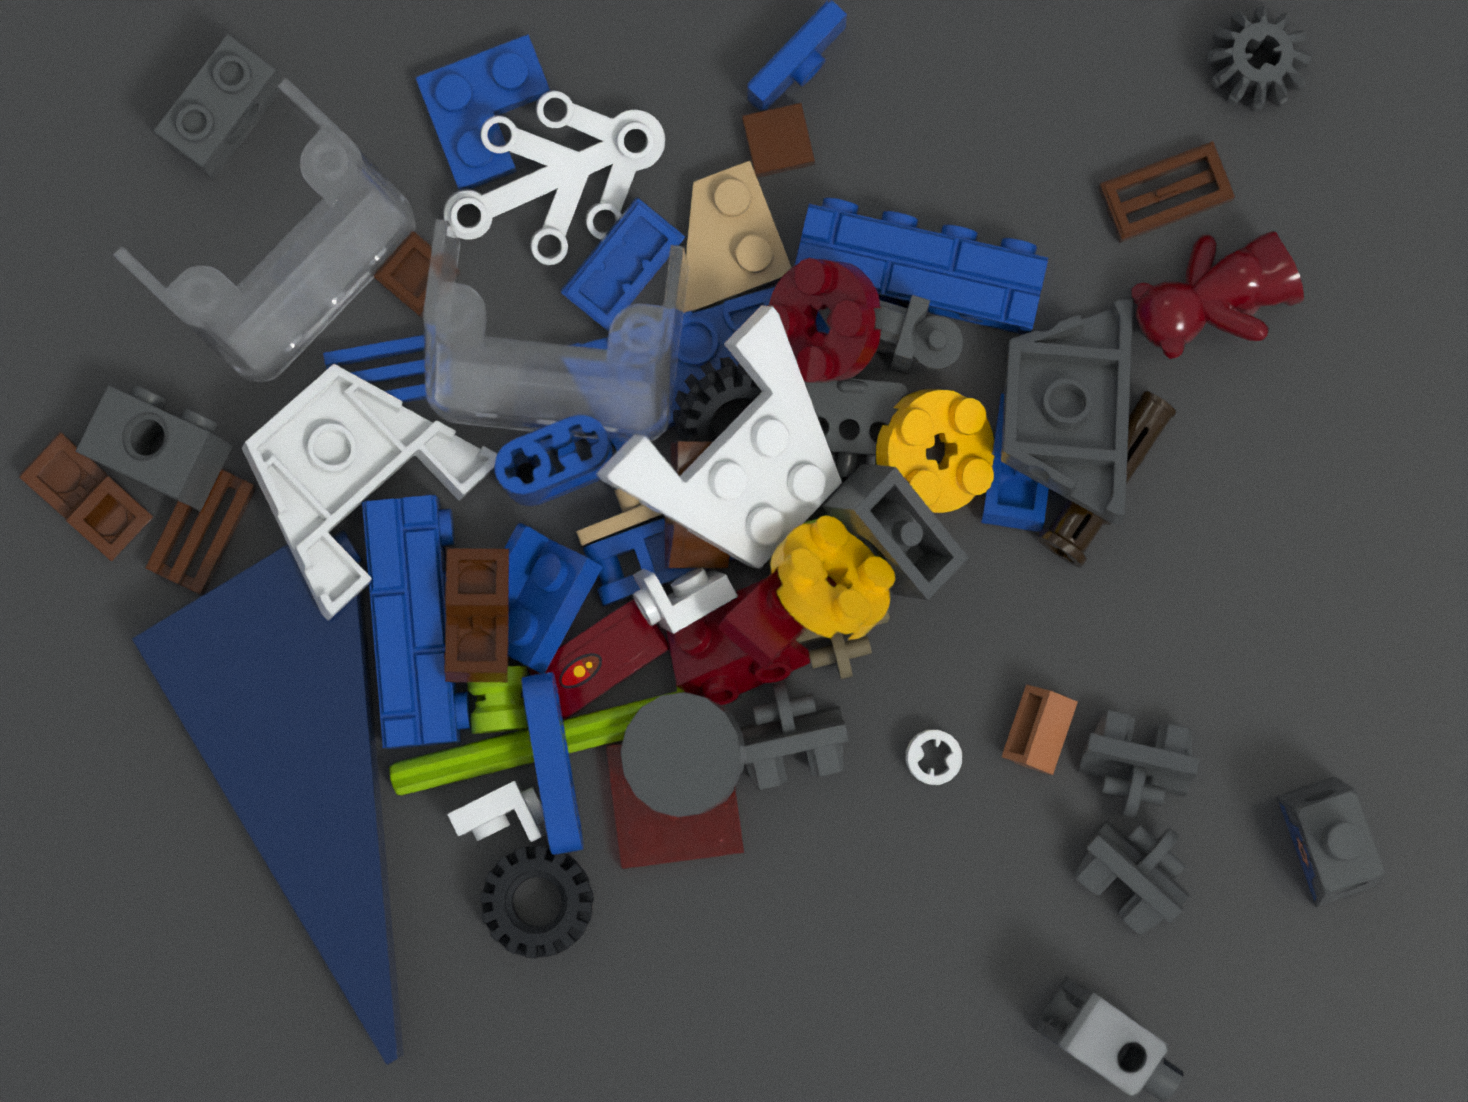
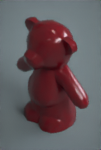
(1220, 294)

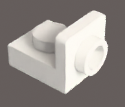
(692, 598)
(488, 813)

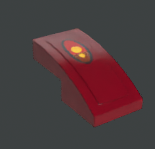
(604, 657)

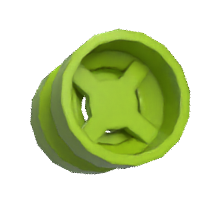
(499, 704)

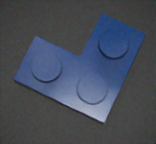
(471, 92)

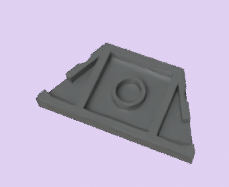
(1072, 408)

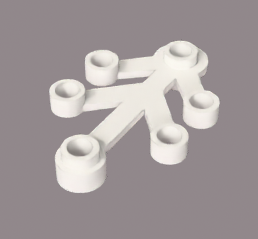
(564, 171)

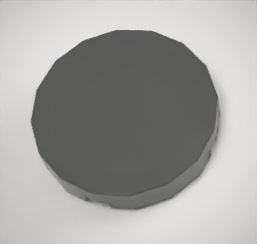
(683, 754)

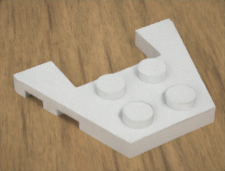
(331, 455)
(758, 473)

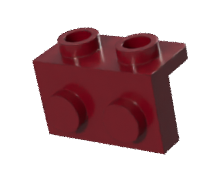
(716, 667)

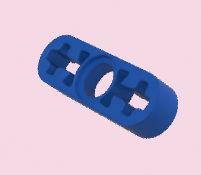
(552, 763)

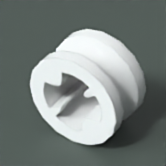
(915, 753)

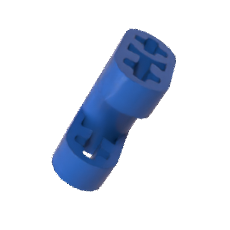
(533, 450)

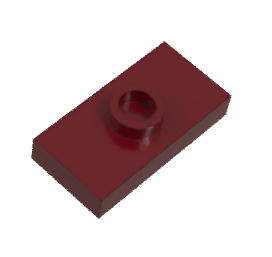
(762, 623)

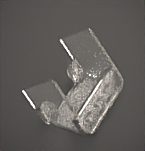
(309, 272)
(540, 383)

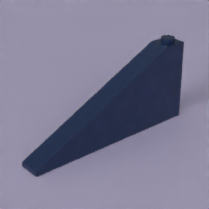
(292, 741)

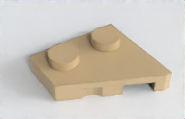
(731, 239)

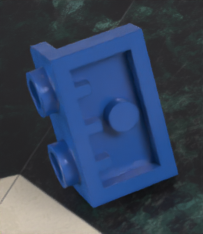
(544, 595)

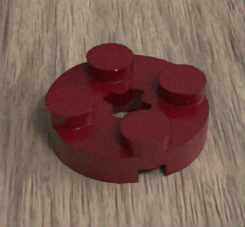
(850, 298)

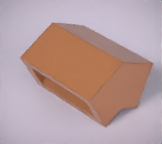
(1039, 729)

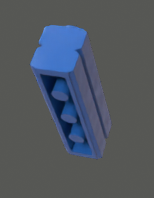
(949, 268)
(409, 621)

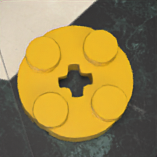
(967, 441)
(830, 550)

